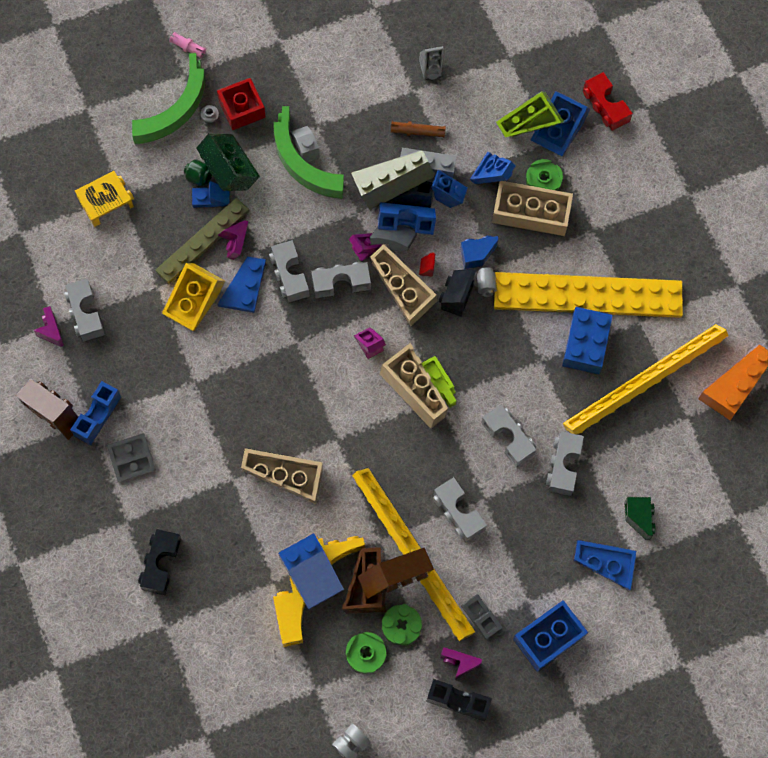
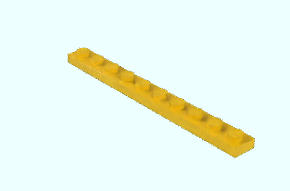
(645, 379)
(406, 543)

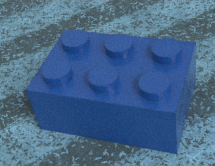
(587, 340)
(550, 635)

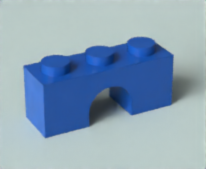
(419, 218)
(103, 403)

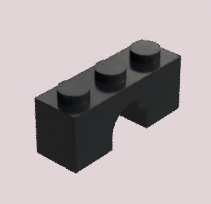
(162, 544)
(466, 703)

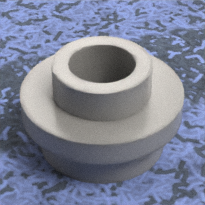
(212, 117)

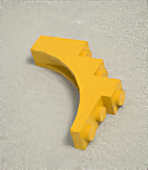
(290, 606)

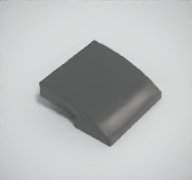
(398, 240)
(131, 457)

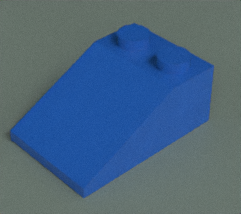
(560, 136)
(310, 571)

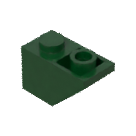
(639, 515)

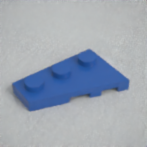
(245, 286)

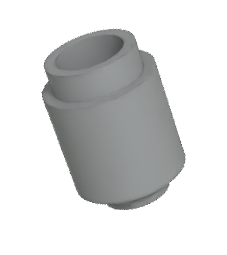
(486, 281)

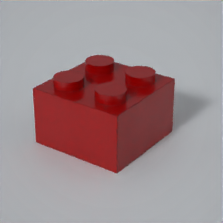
(241, 104)

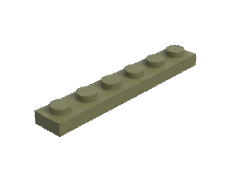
(202, 240)

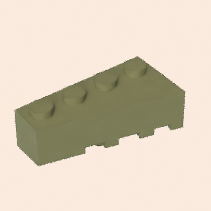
(392, 178)

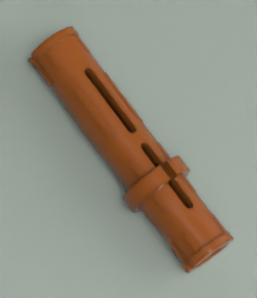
(418, 129)

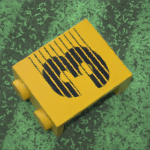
(104, 196)

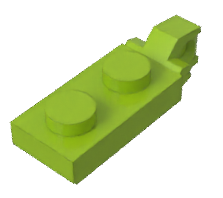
(440, 380)

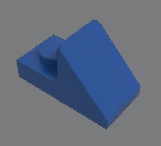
(210, 197)

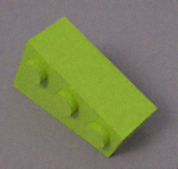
(530, 116)

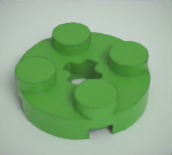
(549, 169)
(400, 636)
(361, 642)

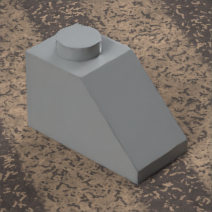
(306, 143)

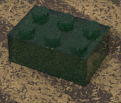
(227, 162)

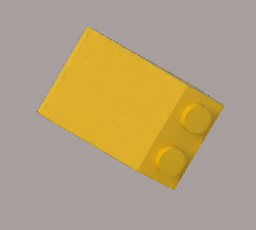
(193, 296)

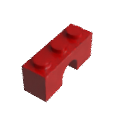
(612, 114)

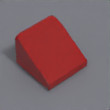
(427, 265)

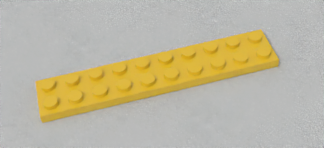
(598, 294)

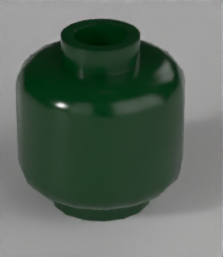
(197, 172)

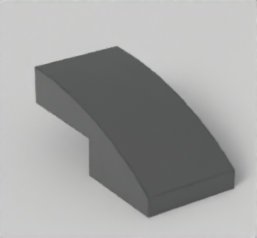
(481, 616)

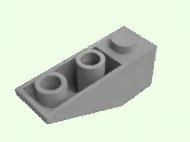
(431, 62)

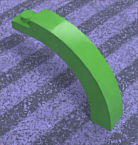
(178, 114)
(307, 175)

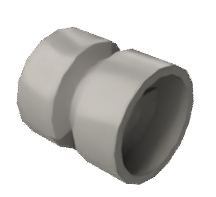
(356, 737)

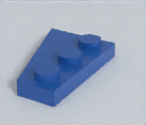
(493, 169)
(608, 561)

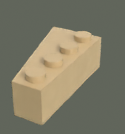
(405, 286)
(414, 385)
(288, 473)

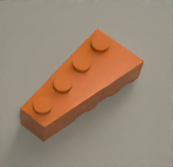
(735, 385)

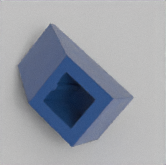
(448, 190)
(477, 251)

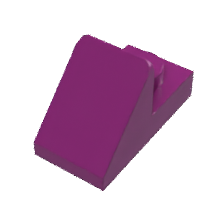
(236, 236)
(362, 245)
(50, 331)
(370, 342)
(466, 662)

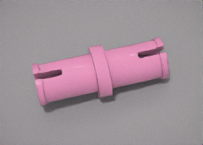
(187, 45)

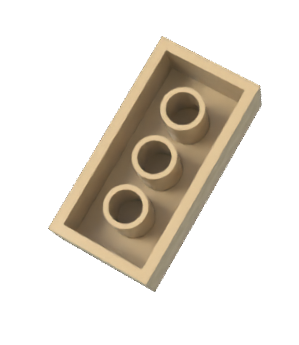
(532, 208)

